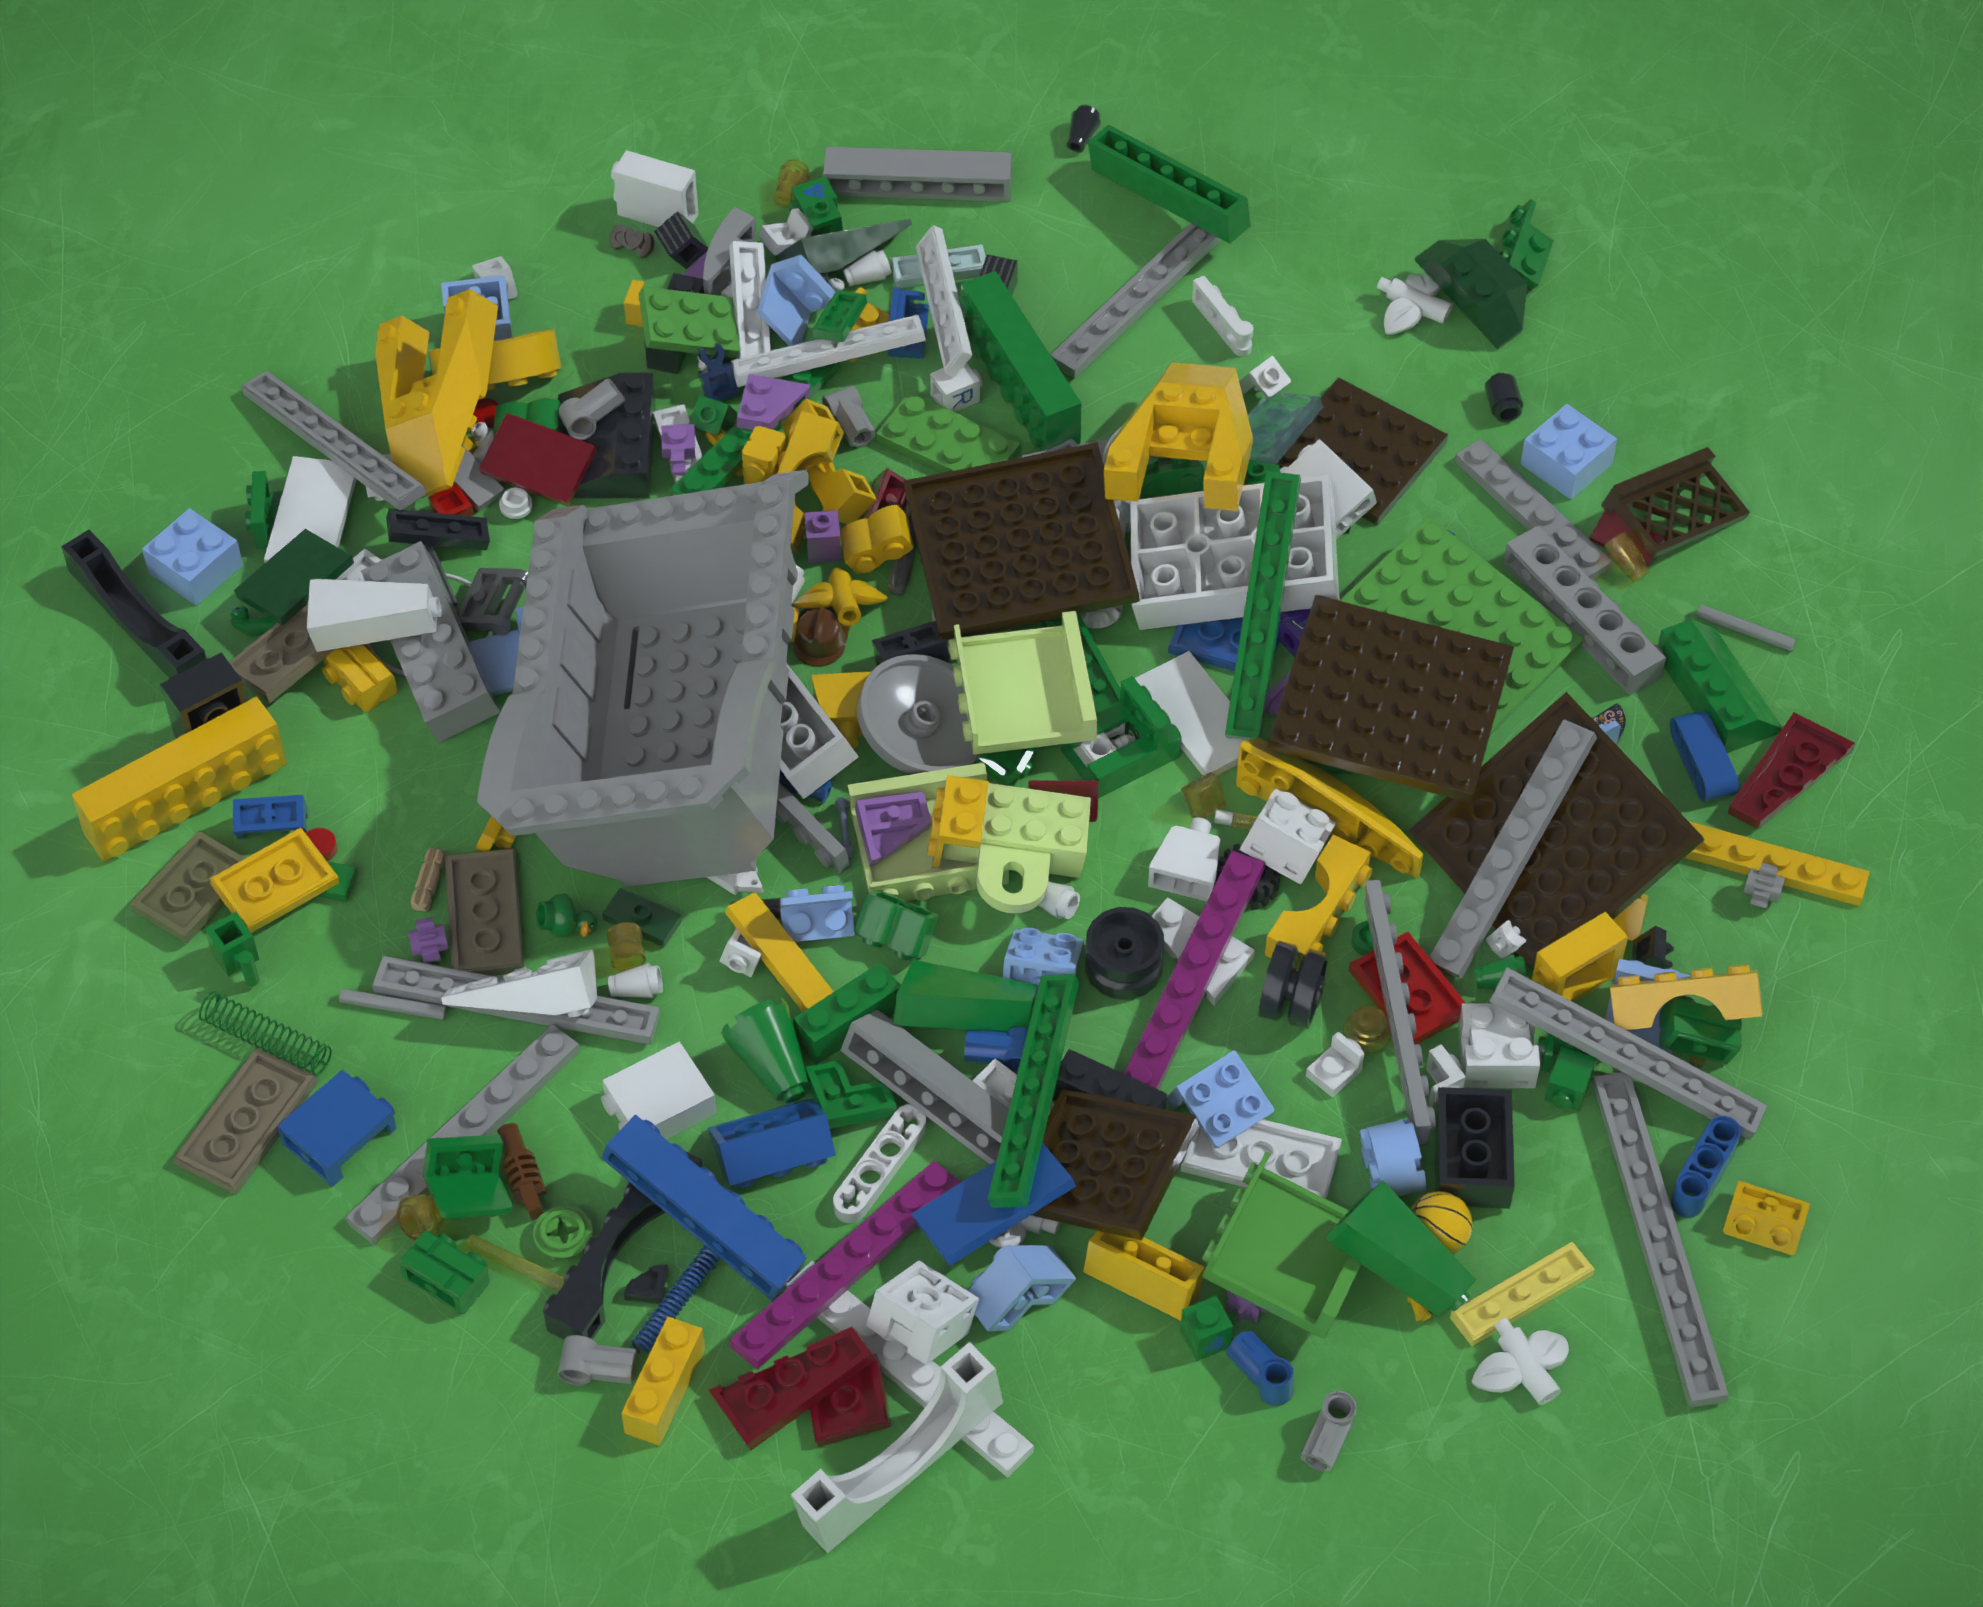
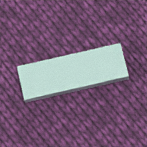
(964, 261)

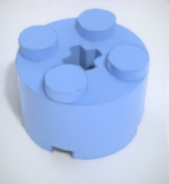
(1393, 1156)

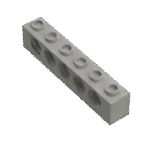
(1581, 605)

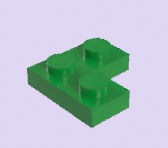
(844, 1102)

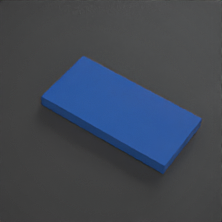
(964, 1218)

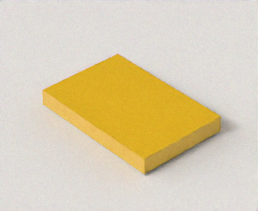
(274, 880)

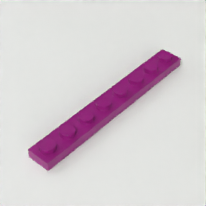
(1195, 969)
(839, 1268)

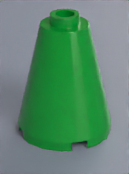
(770, 1048)

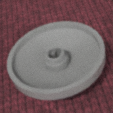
(914, 715)

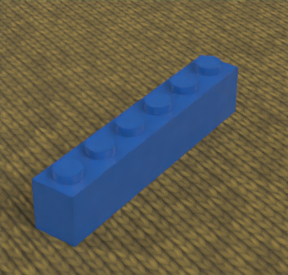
(704, 1207)

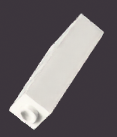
(368, 612)

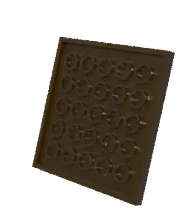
(1020, 541)
(1391, 698)
(1598, 850)

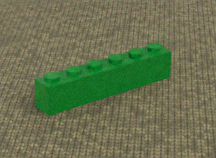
(1169, 184)

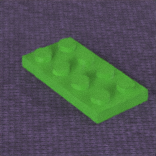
(942, 437)

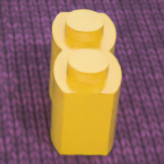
(876, 539)

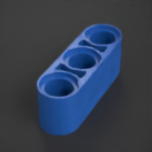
(1704, 756)
(1702, 1180)

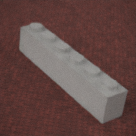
(919, 173)
(928, 1083)

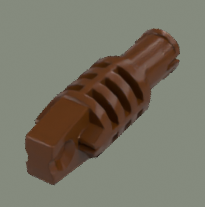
(522, 1170)

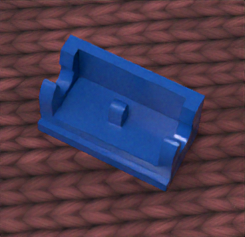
(902, 308)
(269, 814)

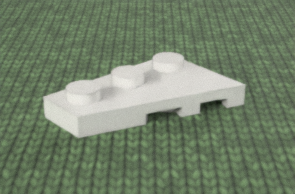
(1178, 926)

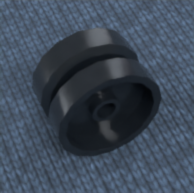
(1124, 953)
(1288, 983)

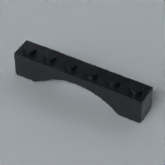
(106, 582)
(580, 1301)

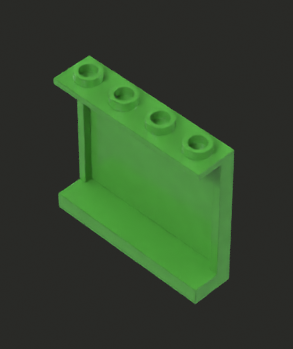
(1278, 1251)

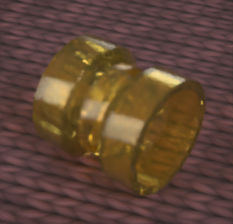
(626, 946)

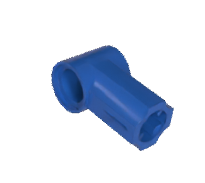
(986, 1046)
(1262, 1366)

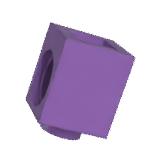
(823, 536)

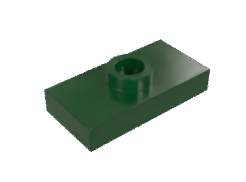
(655, 920)

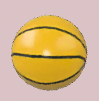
(1446, 1218)

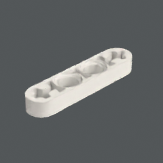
(876, 1161)

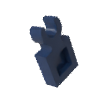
(718, 379)

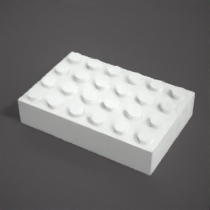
(1198, 559)

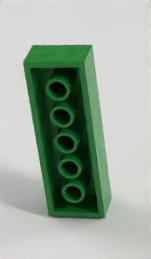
(1019, 363)

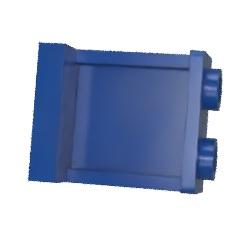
(335, 1125)

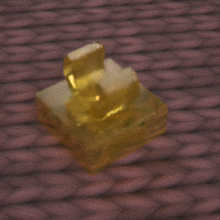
(1204, 796)

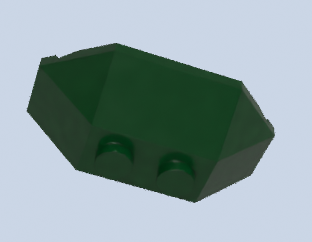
(1479, 285)

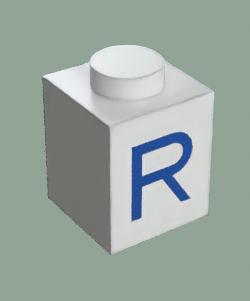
(957, 391)

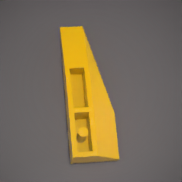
(1355, 817)

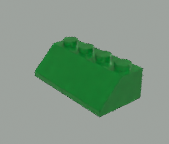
(1716, 683)

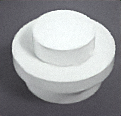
(515, 503)

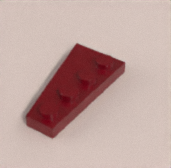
(1788, 768)
(777, 1395)

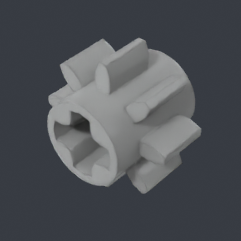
(1764, 885)

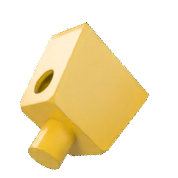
(838, 698)

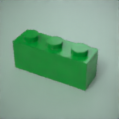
(826, 1023)

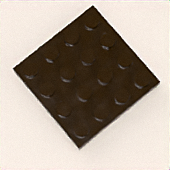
(1374, 440)
(1118, 1159)

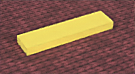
(1522, 1293)

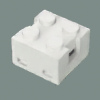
(1288, 835)
(1497, 1048)
(922, 1312)

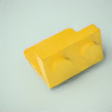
(957, 815)

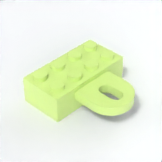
(1028, 834)

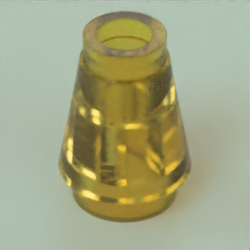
(790, 175)
(1627, 556)

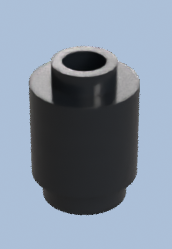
(1504, 397)

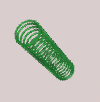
(312, 1061)

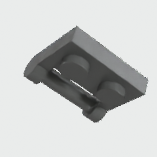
(485, 595)

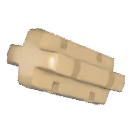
(427, 880)

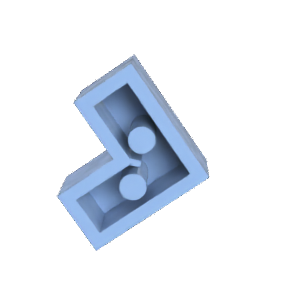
(492, 289)
(1016, 1281)

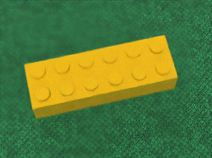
(179, 779)

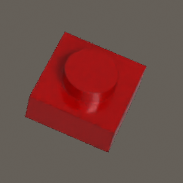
(451, 502)

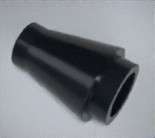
(1082, 127)

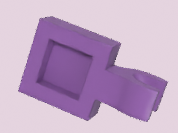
(678, 443)

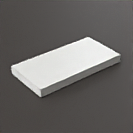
(314, 500)
(1196, 710)
(1294, 1154)

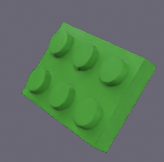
(688, 321)

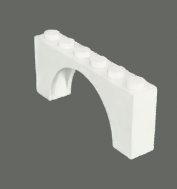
(839, 1504)

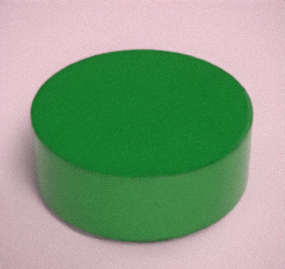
(1361, 938)

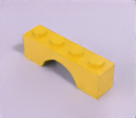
(811, 443)
(835, 489)
(1339, 873)
(1733, 993)

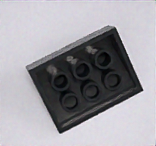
(621, 440)

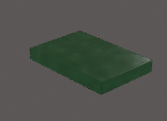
(283, 582)

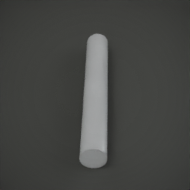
(1746, 628)
(393, 1004)

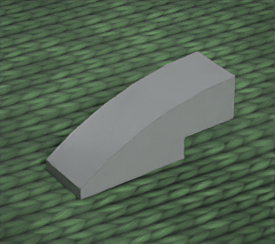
(717, 271)

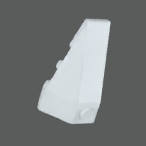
(556, 988)

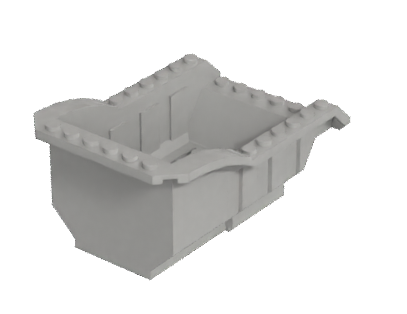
(651, 684)

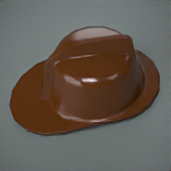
(819, 636)

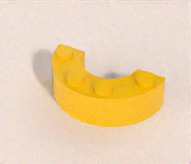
(518, 358)

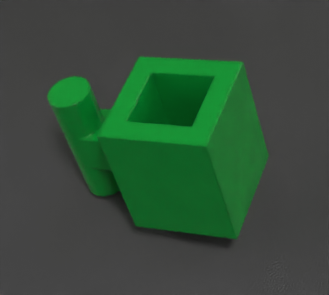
(234, 947)

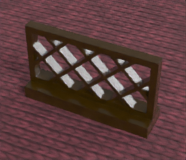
(1683, 474)

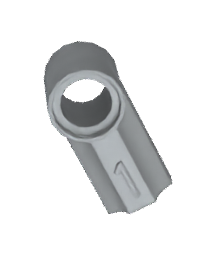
(848, 412)
(583, 413)
(586, 1361)
(1329, 1432)

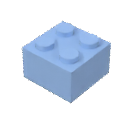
(1568, 451)
(192, 557)

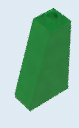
(962, 999)
(1402, 1250)

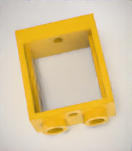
(1581, 959)

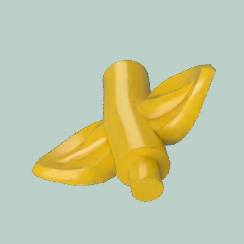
(842, 596)

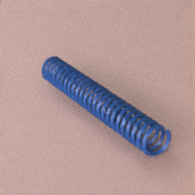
(651, 1336)

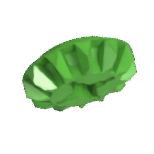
(547, 1229)

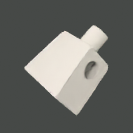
(1187, 861)

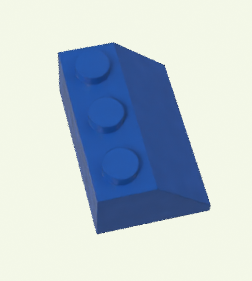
(772, 1142)

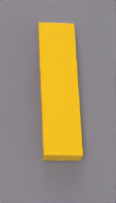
(778, 951)

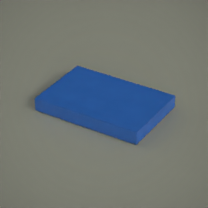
(1211, 641)

